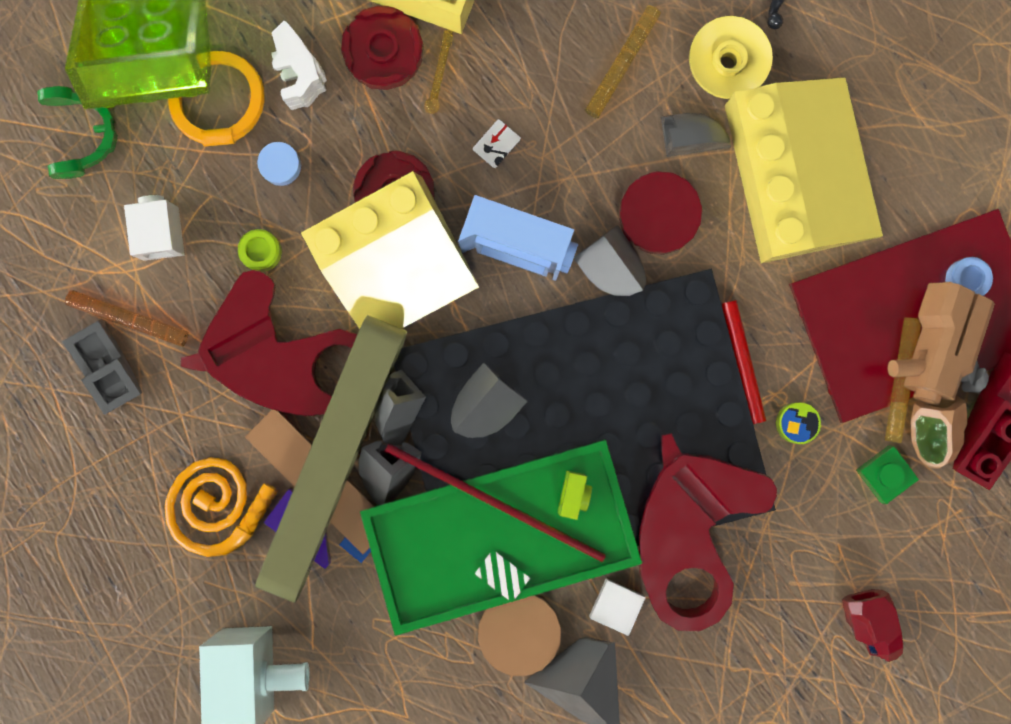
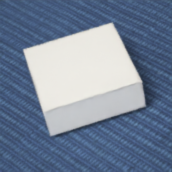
(617, 607)

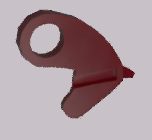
(251, 362)
(676, 523)

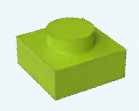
(574, 495)

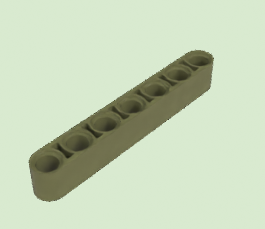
(330, 459)

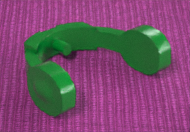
(76, 167)

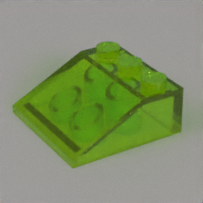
(138, 51)

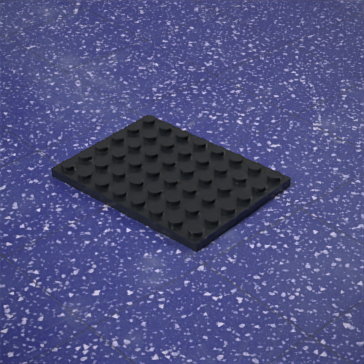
(592, 375)

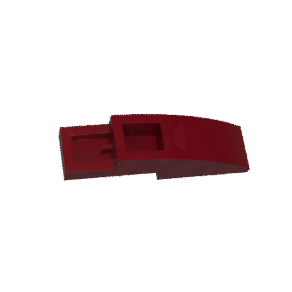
(988, 430)

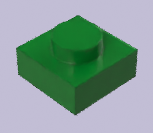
(887, 474)

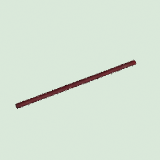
(495, 502)

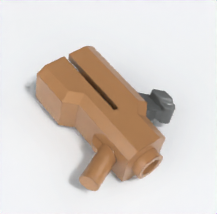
(948, 345)

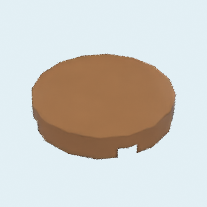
(520, 636)

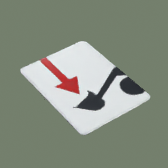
(496, 143)

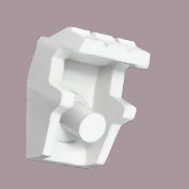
(297, 64)

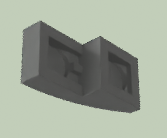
(104, 366)

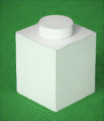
(154, 228)

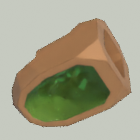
(938, 431)

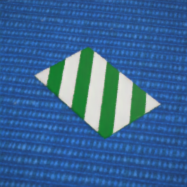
(502, 576)

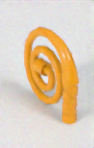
(208, 502)

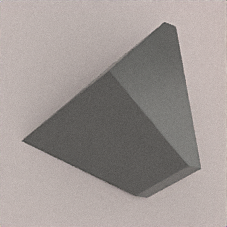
(582, 681)

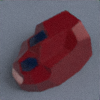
(875, 623)

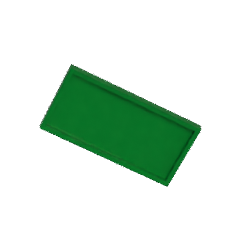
(439, 538)

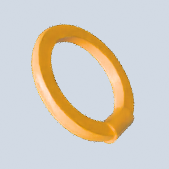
(229, 135)

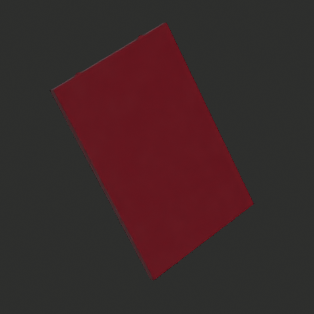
(861, 306)

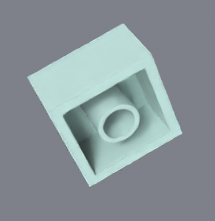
(241, 676)

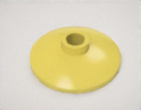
(735, 39)

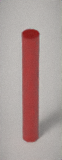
(744, 361)

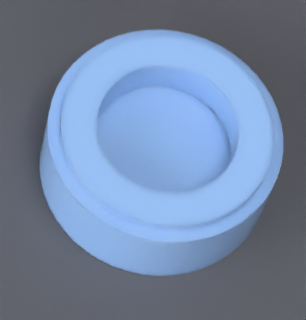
(279, 163)
(972, 274)

